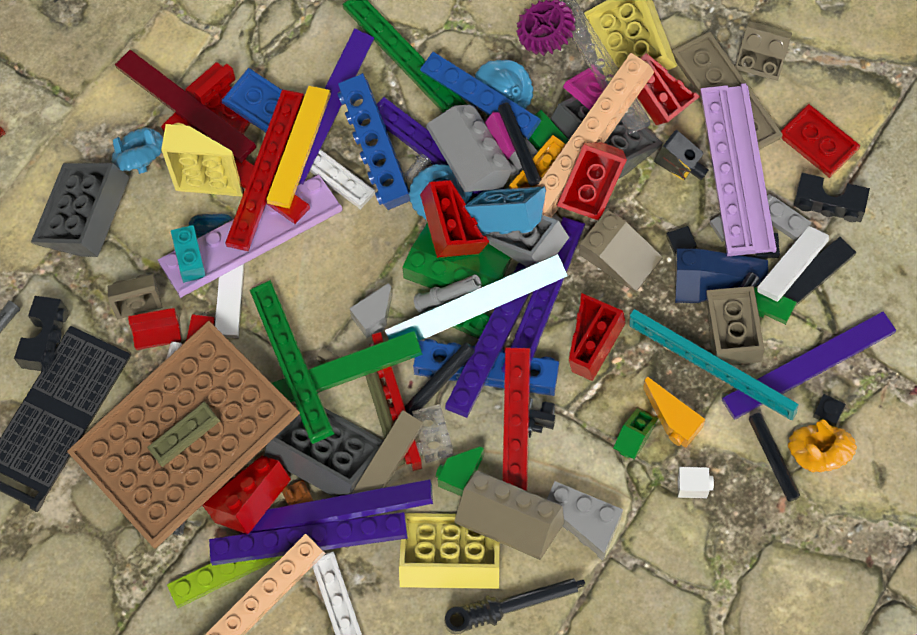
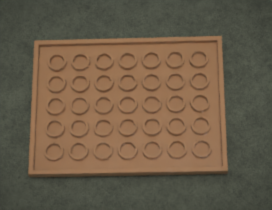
(199, 371)

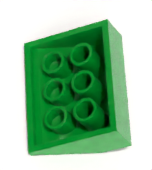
(429, 271)

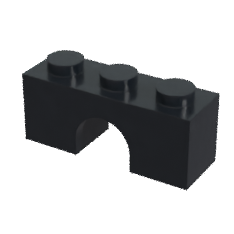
(812, 197)
(38, 352)

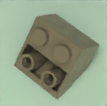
(763, 50)

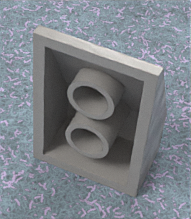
(533, 246)

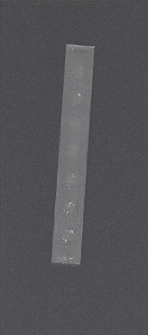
(602, 64)

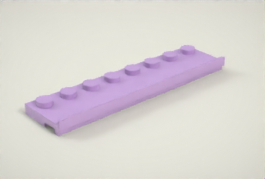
(737, 170)
(271, 232)

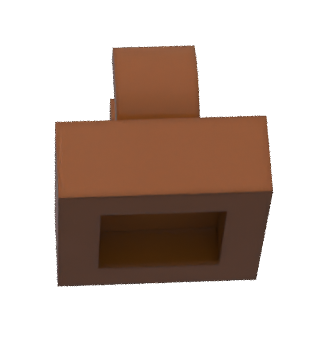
(297, 493)

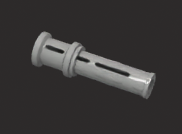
(439, 296)

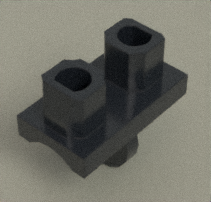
(542, 418)

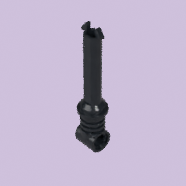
(492, 609)

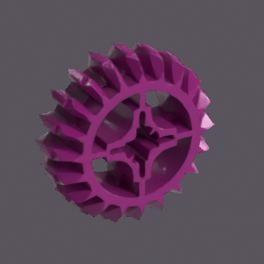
(546, 26)

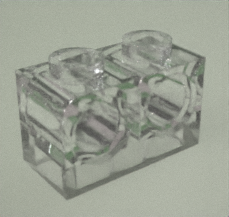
(436, 432)

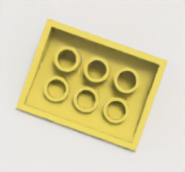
(631, 28)
(199, 162)
(446, 554)

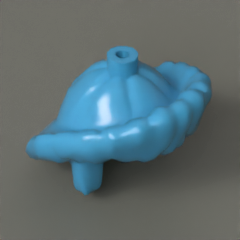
(507, 79)
(137, 149)
(433, 174)

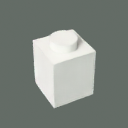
(694, 482)

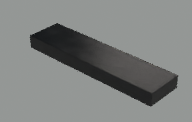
(820, 270)

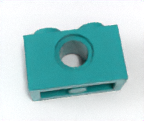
(188, 253)

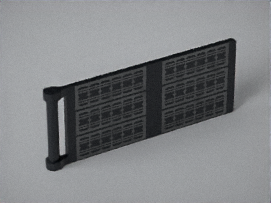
(57, 413)

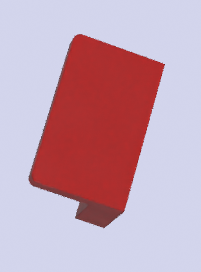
(211, 83)
(155, 328)

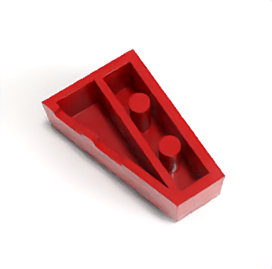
(663, 94)
(449, 222)
(594, 335)
(248, 495)

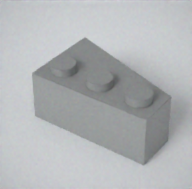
(587, 517)

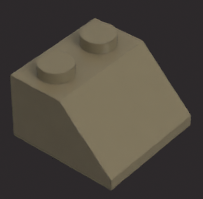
(134, 296)

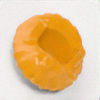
(821, 447)

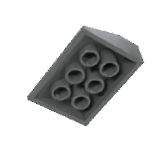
(636, 145)
(81, 208)
(330, 464)

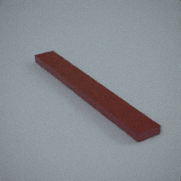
(185, 105)

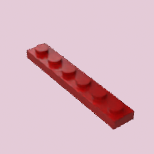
(392, 392)
(516, 417)

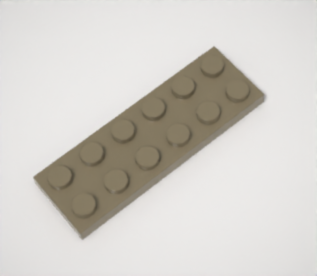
(709, 66)

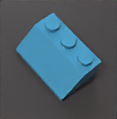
(507, 209)

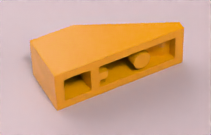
(542, 160)
(677, 419)

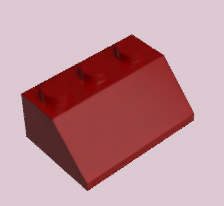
(592, 179)

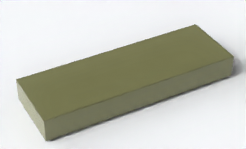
(183, 434)

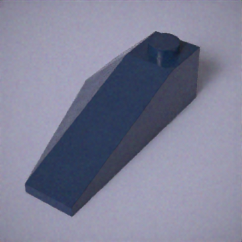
(710, 270)

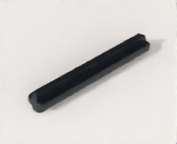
(519, 144)
(440, 378)
(774, 457)

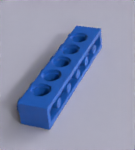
(350, 92)
(543, 383)

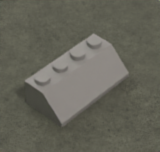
(470, 149)

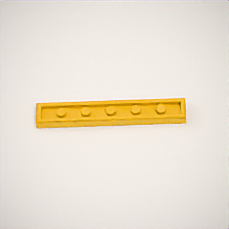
(298, 147)

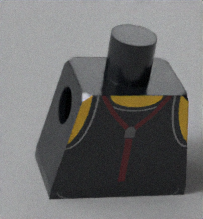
(681, 157)

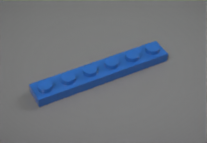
(476, 91)

